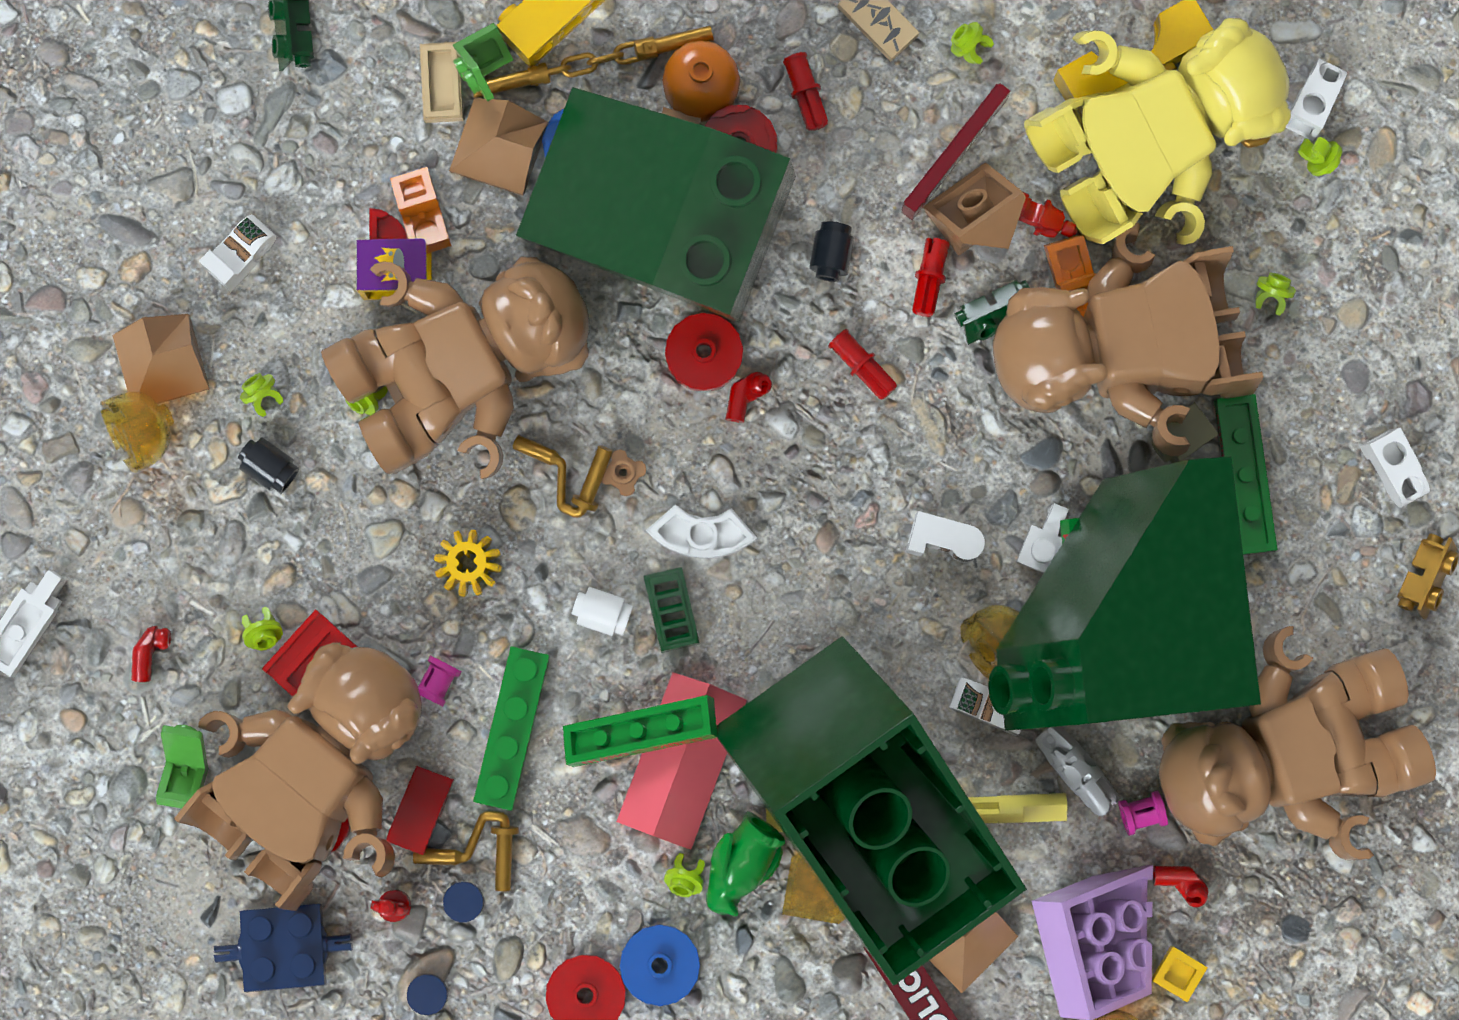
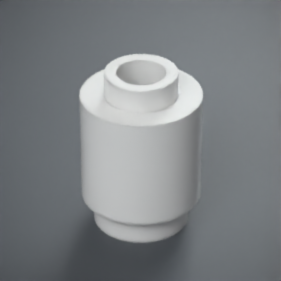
(602, 611)

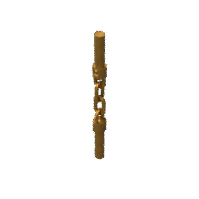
(644, 49)

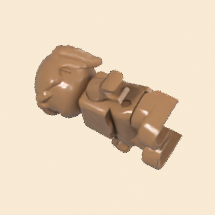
(1128, 341)
(457, 359)
(1296, 751)
(309, 775)

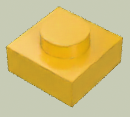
(1179, 973)

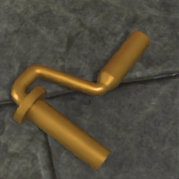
(585, 500)
(503, 849)

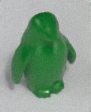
(742, 863)

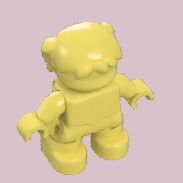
(1160, 126)

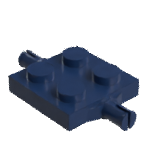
(283, 948)

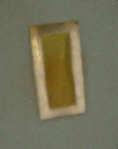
(805, 895)

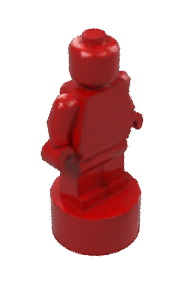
(1046, 219)
(392, 905)

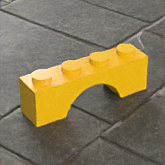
(1174, 35)

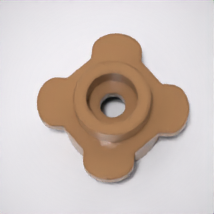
(626, 483)

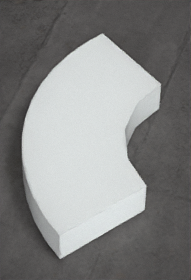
(701, 536)

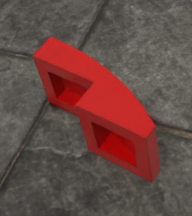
(419, 810)

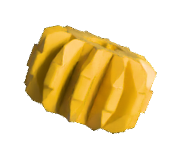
(481, 560)

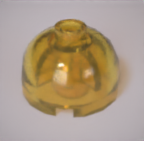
(138, 427)
(985, 632)

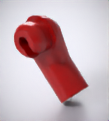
(744, 392)
(145, 648)
(1186, 882)

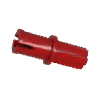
(806, 91)
(930, 276)
(863, 364)

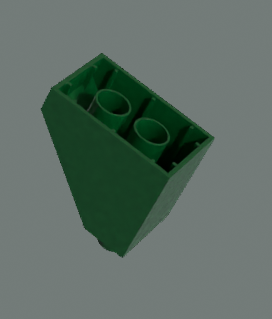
(658, 201)
(1136, 608)
(870, 808)

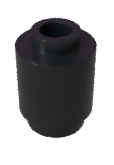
(831, 251)
(267, 465)

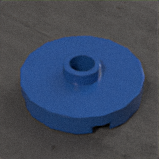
(664, 943)

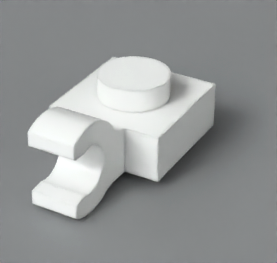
(1043, 544)

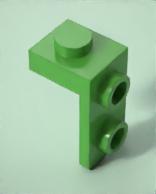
(479, 56)
(184, 766)

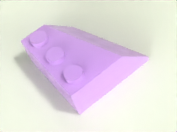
(1098, 942)

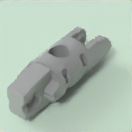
(1078, 770)

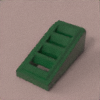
(680, 641)

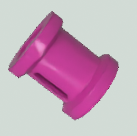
(437, 680)
(1143, 813)

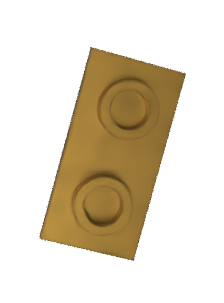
(1426, 590)

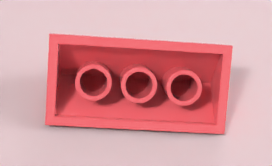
(678, 781)

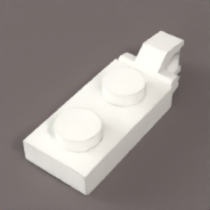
(28, 620)

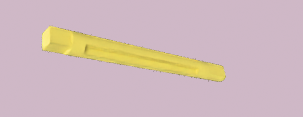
(1009, 808)

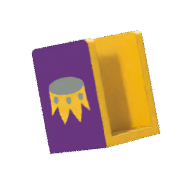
(406, 253)

